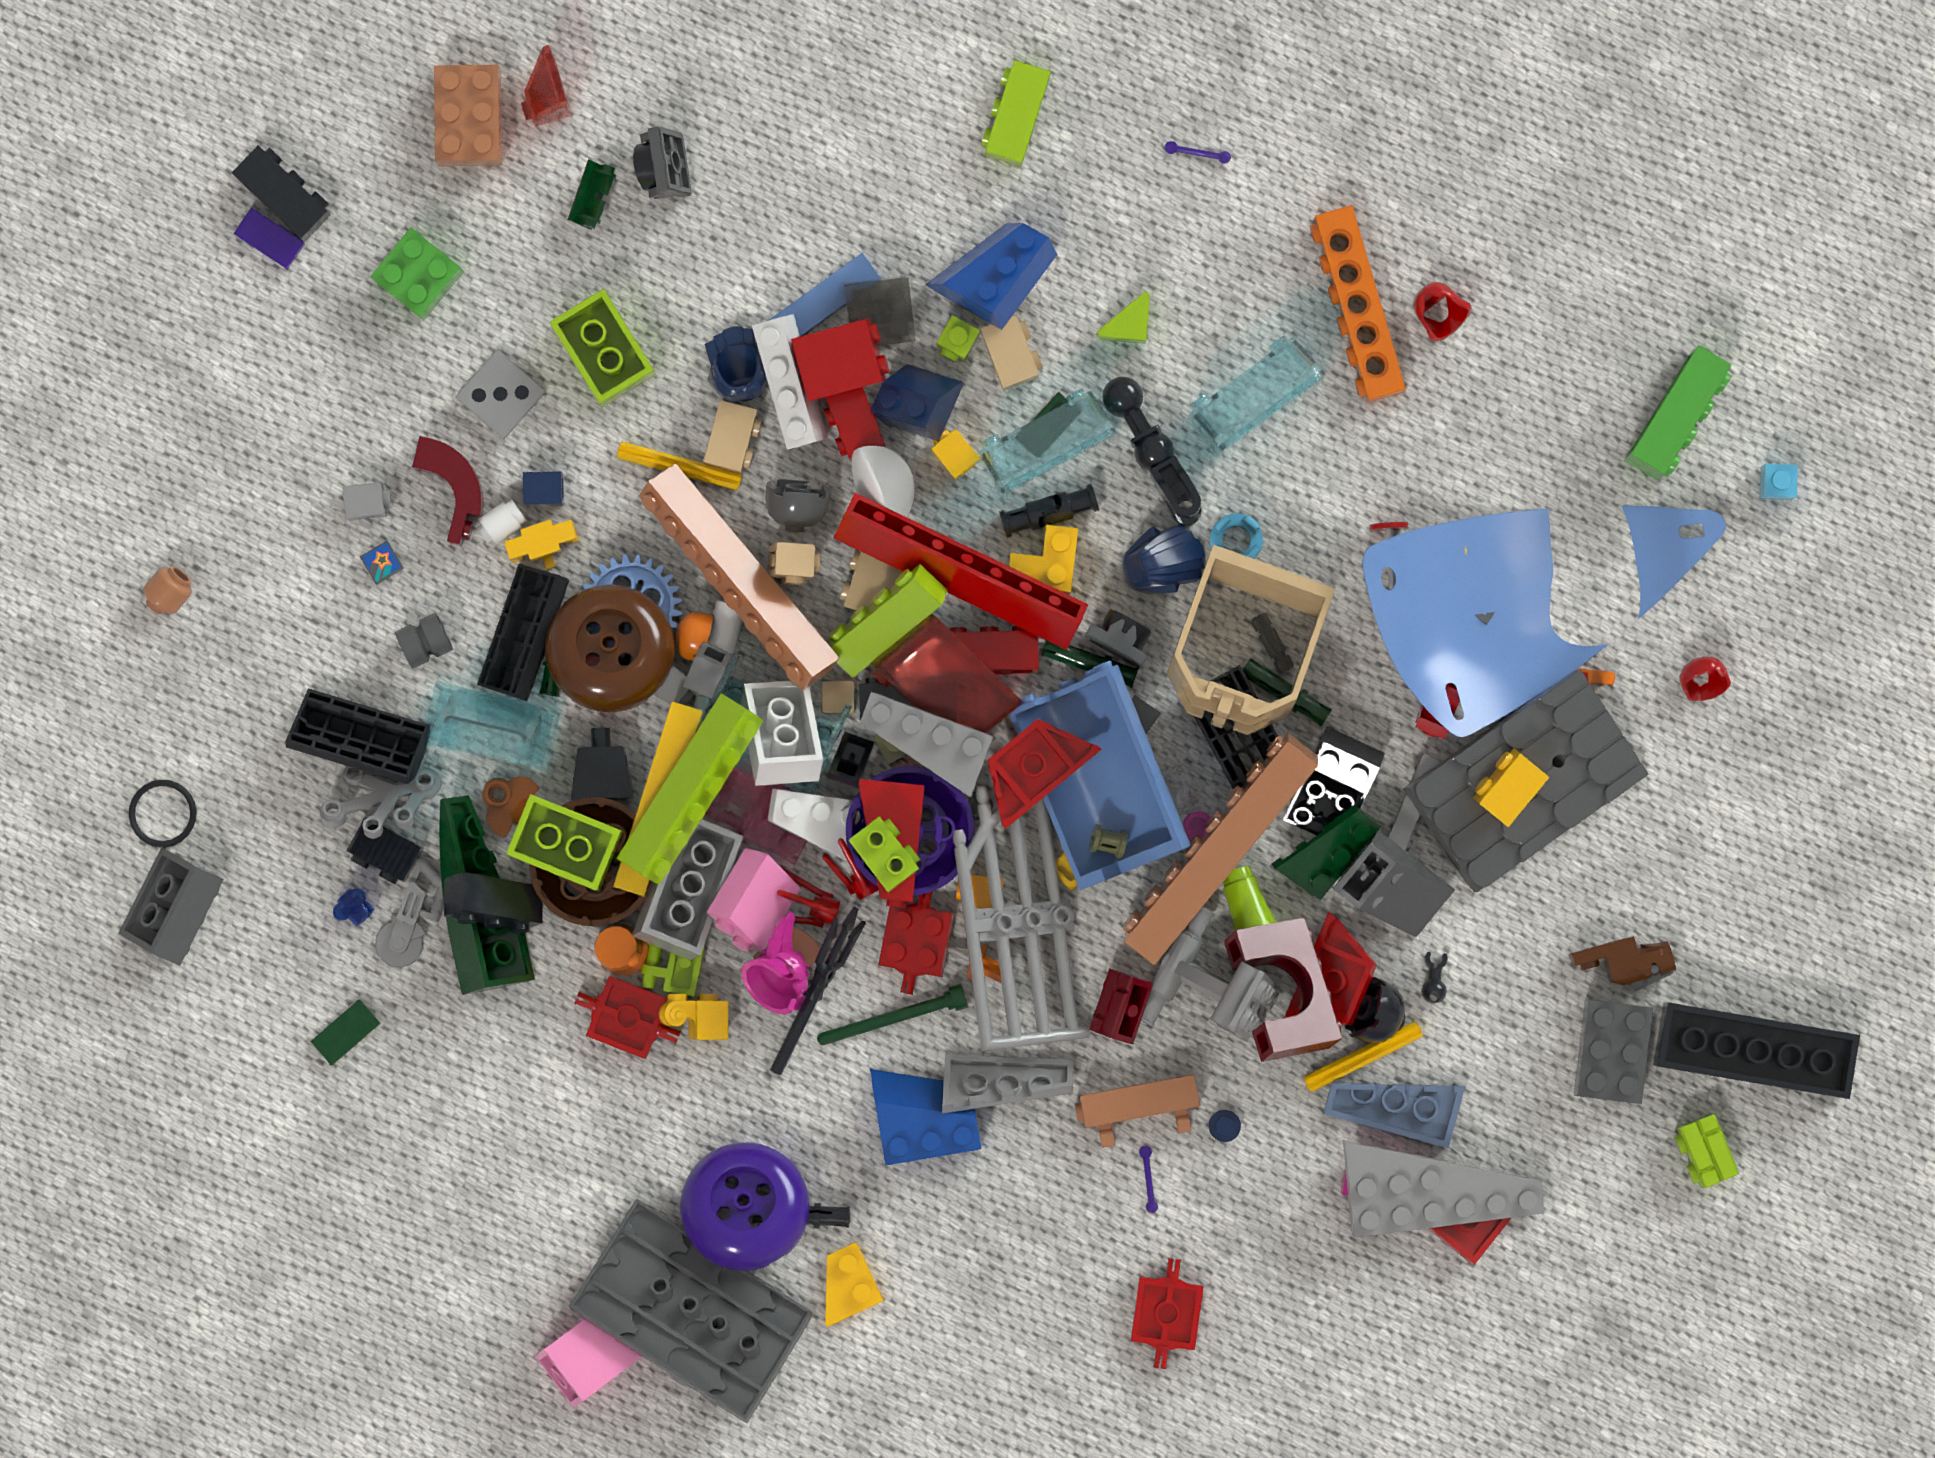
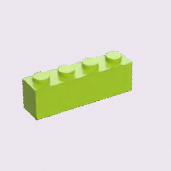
(886, 619)

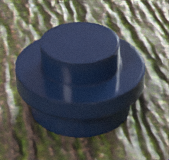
(1224, 1125)

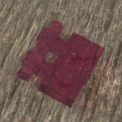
(739, 789)

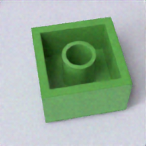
(417, 274)

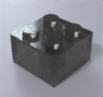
(886, 304)

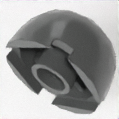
(796, 504)

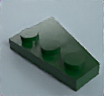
(1325, 858)

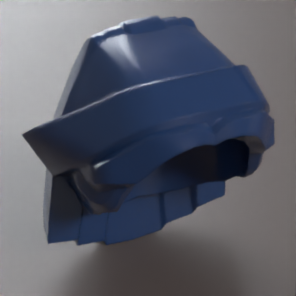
(736, 365)
(1163, 560)

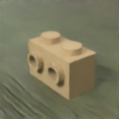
(792, 562)

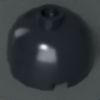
(1379, 1013)

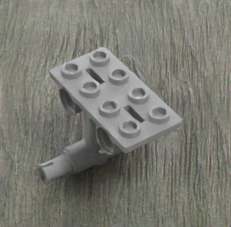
(1239, 1000)

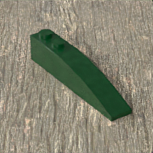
(482, 955)

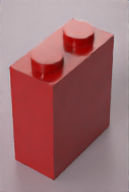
(840, 359)

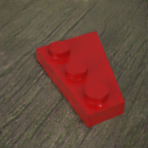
(1470, 1239)

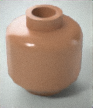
(167, 590)

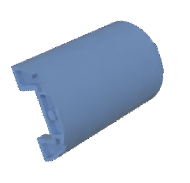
(1115, 787)

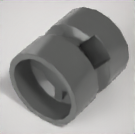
(423, 640)

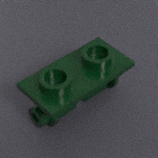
(588, 200)

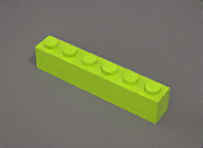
(690, 789)

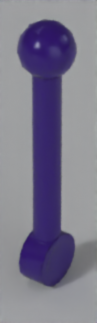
(1171, 147)
(1145, 1152)

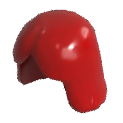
(1458, 310)

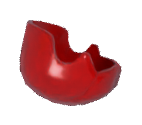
(1717, 682)

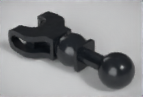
(1153, 450)

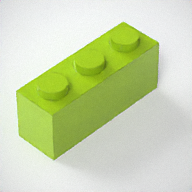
(1016, 112)

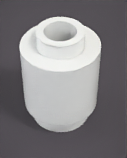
(501, 522)

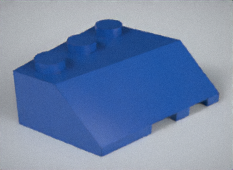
(997, 273)
(914, 1122)

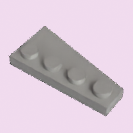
(935, 742)
(999, 1080)

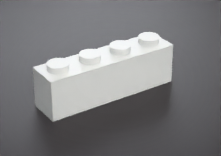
(799, 419)

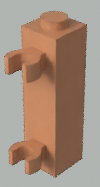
(1137, 1102)

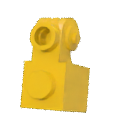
(705, 1017)

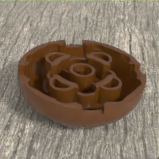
(608, 684)
(577, 902)

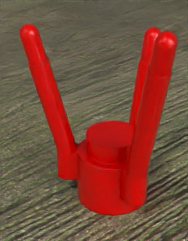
(860, 884)
(823, 908)

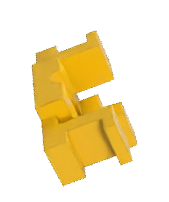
(541, 542)

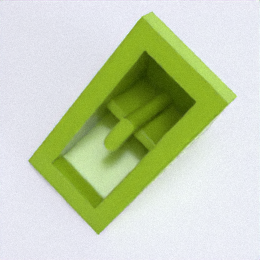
(1129, 324)

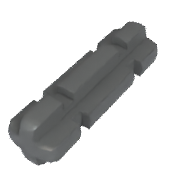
(1272, 643)

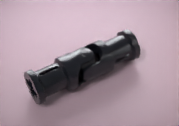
(1029, 515)

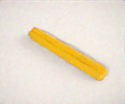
(692, 469)
(1362, 1057)

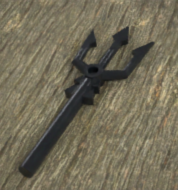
(822, 976)

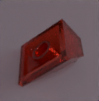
(545, 92)

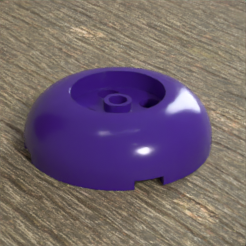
(949, 812)
(733, 1241)

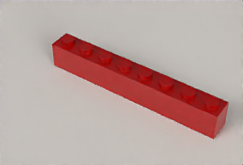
(961, 571)

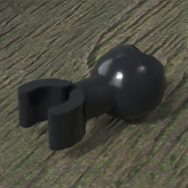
(1434, 984)

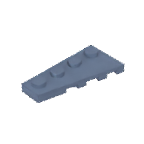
(1402, 1109)

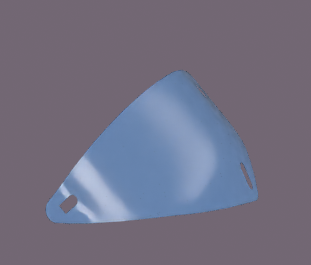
(1507, 571)

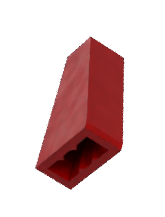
(903, 806)

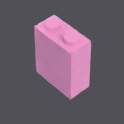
(749, 901)

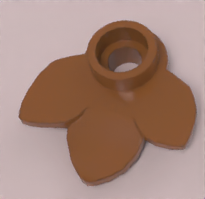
(505, 812)

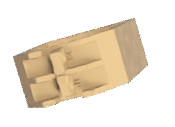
(1266, 582)

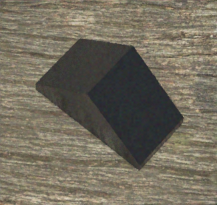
(850, 760)

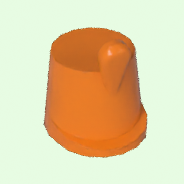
(619, 950)

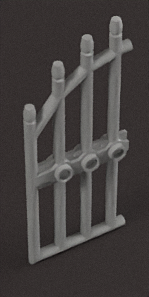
(1016, 921)

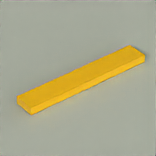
(677, 733)

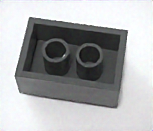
(1613, 1051)

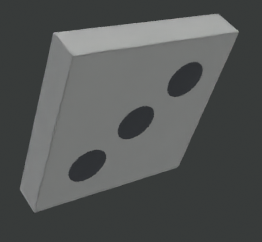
(500, 394)

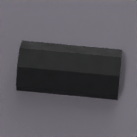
(522, 632)
(359, 736)
(1220, 741)

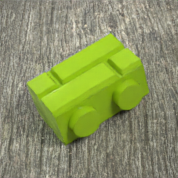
(1706, 1151)

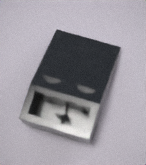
(1337, 784)

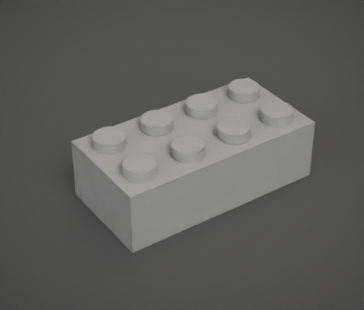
(677, 909)

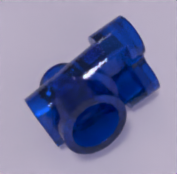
(353, 906)

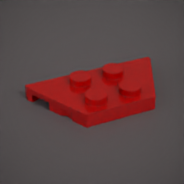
(1034, 766)
(1345, 970)

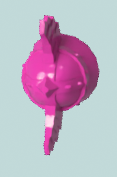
(779, 973)

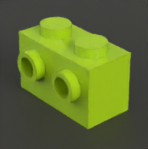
(884, 853)

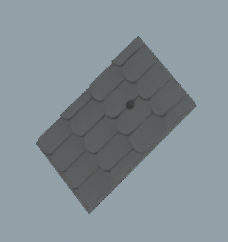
(1564, 736)
(668, 1301)

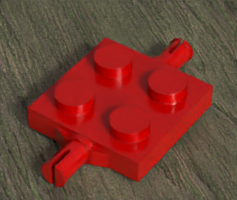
(916, 941)
(626, 1017)
(1167, 1313)

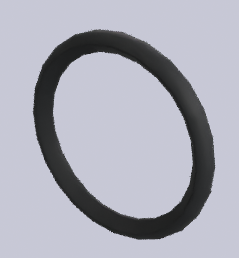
(132, 809)

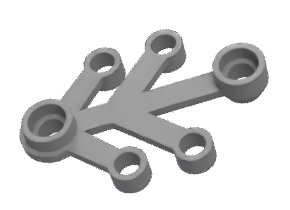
(385, 796)

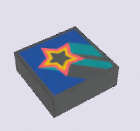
(381, 562)

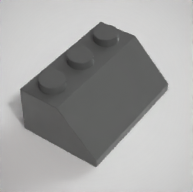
(170, 906)

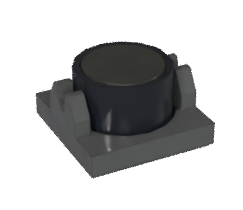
(662, 163)
(1120, 637)

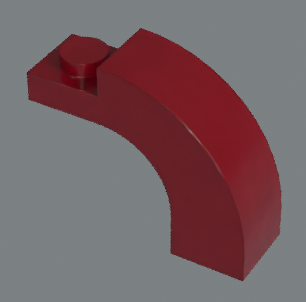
(443, 460)

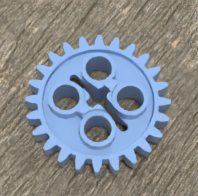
(652, 581)

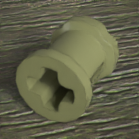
(1108, 841)

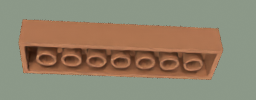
(1221, 848)

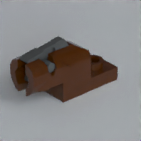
(1628, 963)

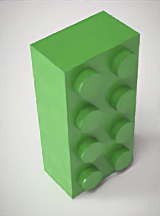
(1678, 412)

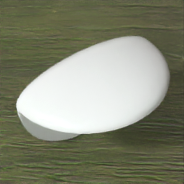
(883, 478)

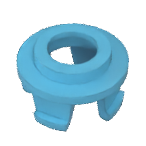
(1246, 523)

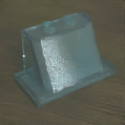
(492, 726)

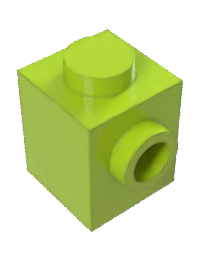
(957, 340)

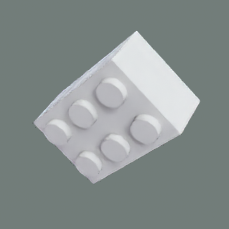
(788, 739)

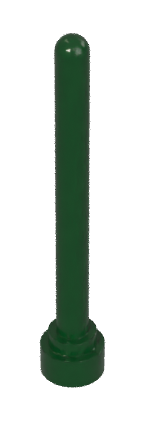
(953, 999)

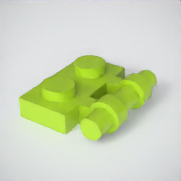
(680, 975)

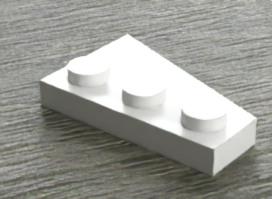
(812, 818)

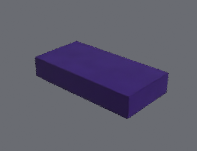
(269, 238)

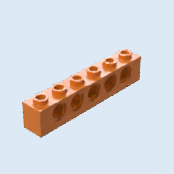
(1343, 223)

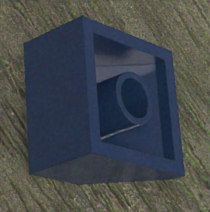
(917, 401)

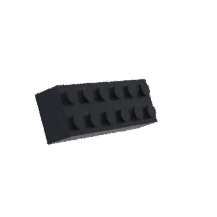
(1756, 1050)

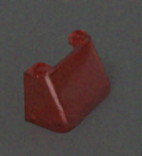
(945, 677)

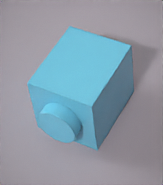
(1778, 481)

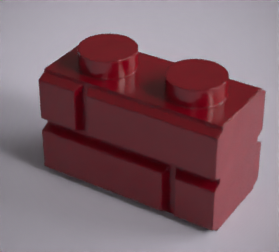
(1121, 1006)

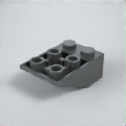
(1393, 886)

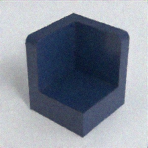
(543, 488)

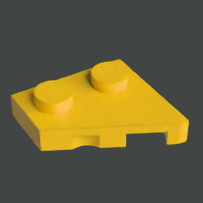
(848, 1285)

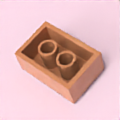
(468, 115)

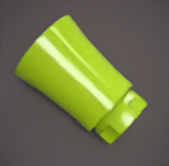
(1246, 900)

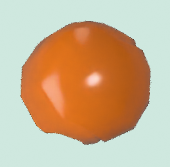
(691, 633)

